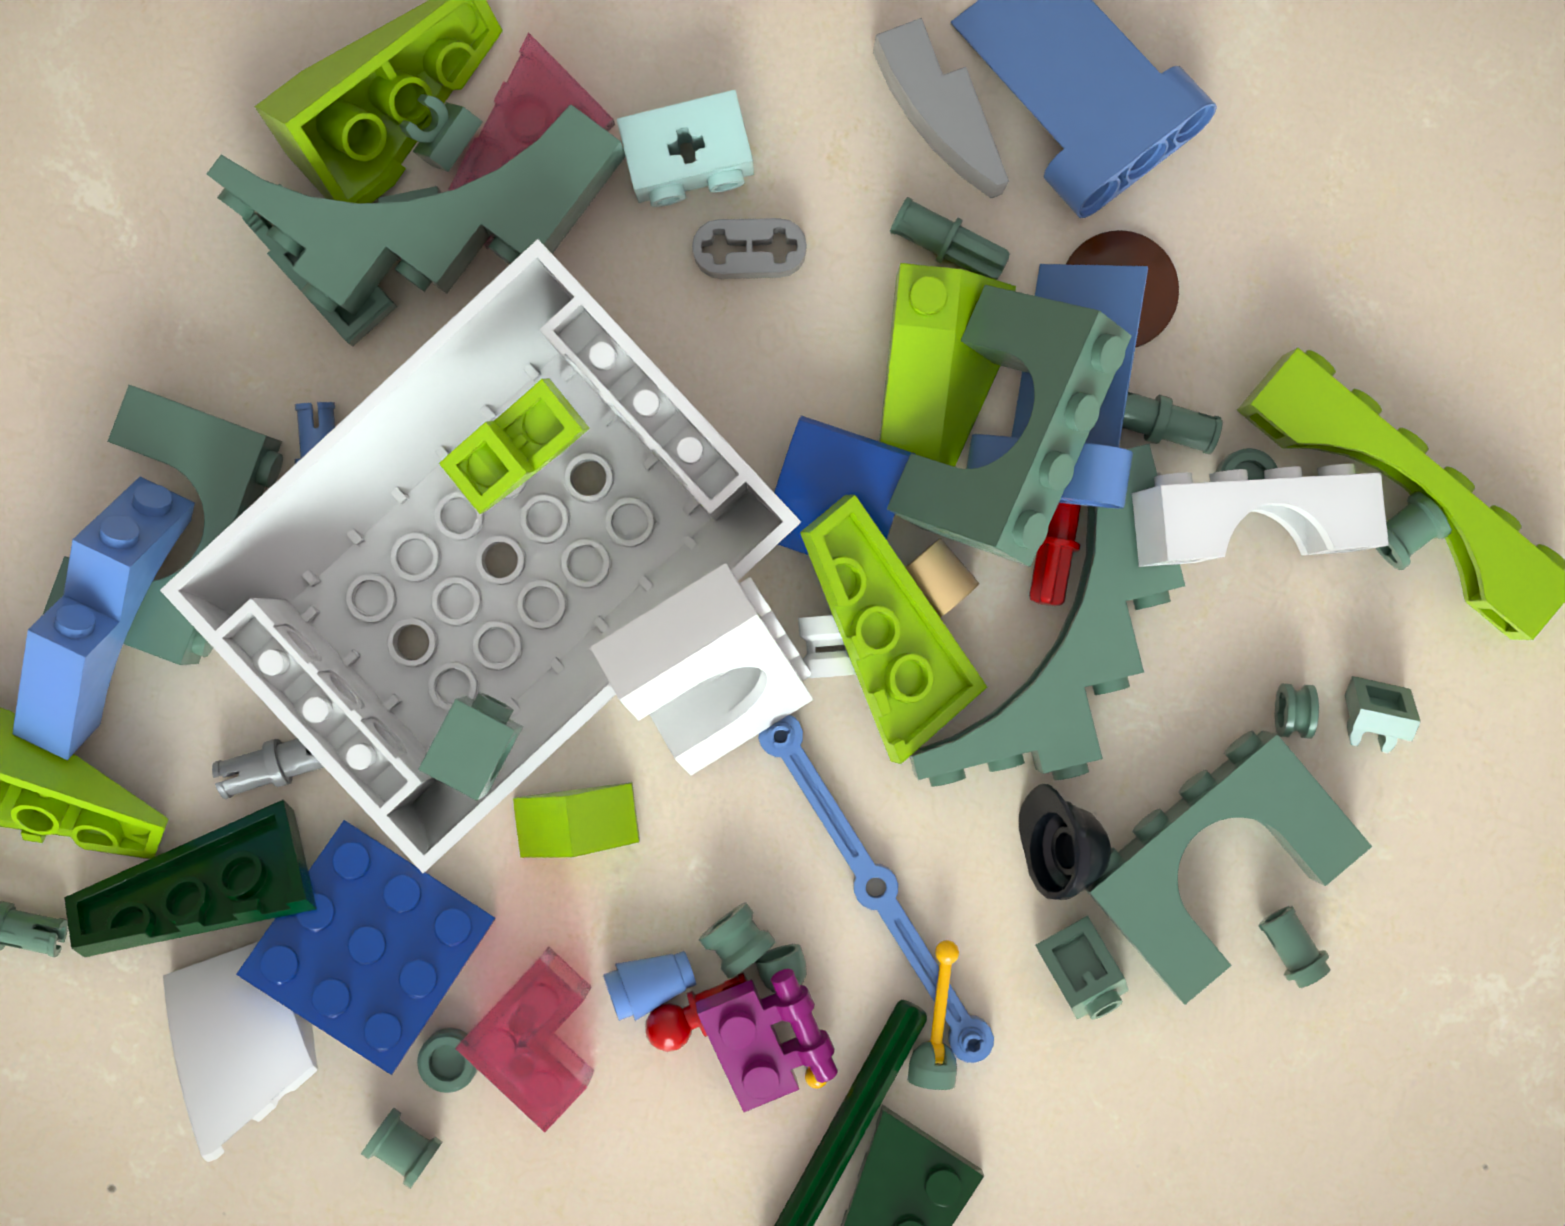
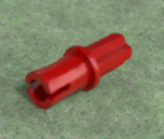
(1055, 557)

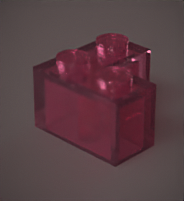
(518, 1044)

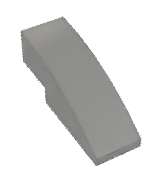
(940, 106)

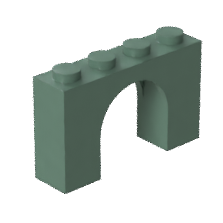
(229, 473)
(1013, 499)
(1256, 783)

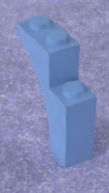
(80, 637)

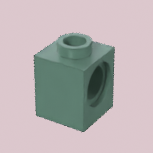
(472, 745)

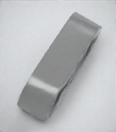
(749, 234)

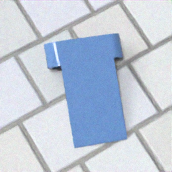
(1088, 92)
(1102, 466)

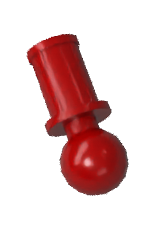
(671, 1025)

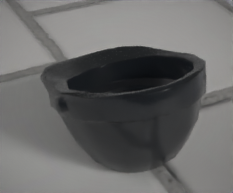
(1061, 844)

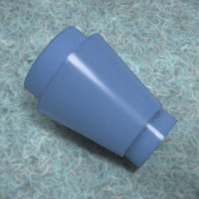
(648, 983)

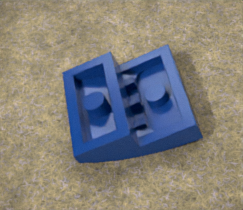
(833, 463)

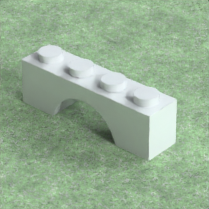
(1322, 512)

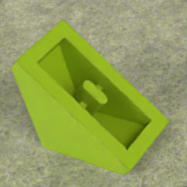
(576, 821)

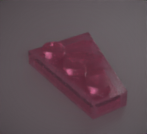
(524, 111)

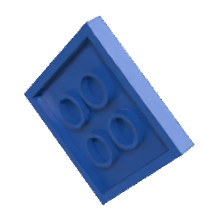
(371, 952)

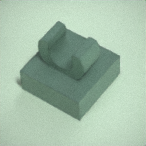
(445, 136)
(1380, 710)

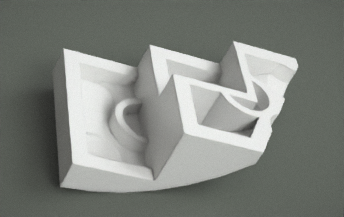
(232, 1048)

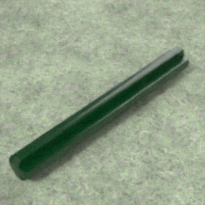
(854, 1116)

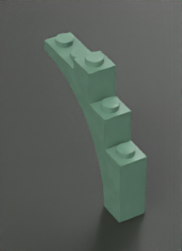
(436, 235)
(1093, 649)

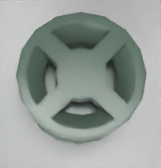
(737, 940)

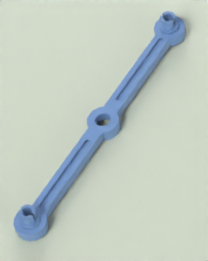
(968, 1034)

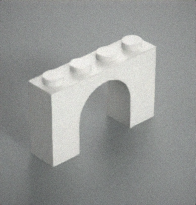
(706, 668)

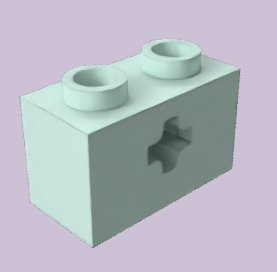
(716, 135)

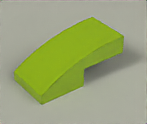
(514, 445)

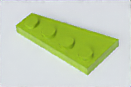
(895, 639)

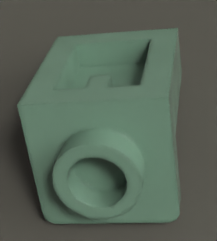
(1084, 969)

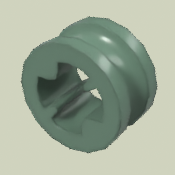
(1296, 710)

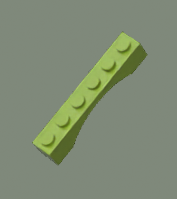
(1498, 568)

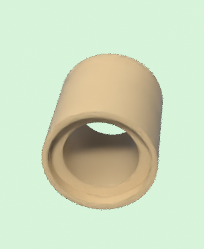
(941, 577)

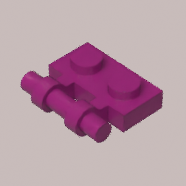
(749, 1047)

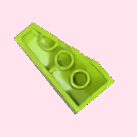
(347, 109)
(931, 376)
(71, 800)

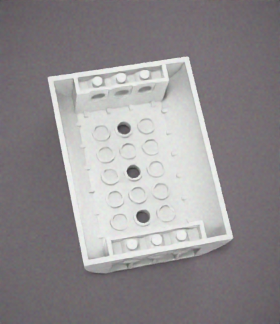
(380, 538)

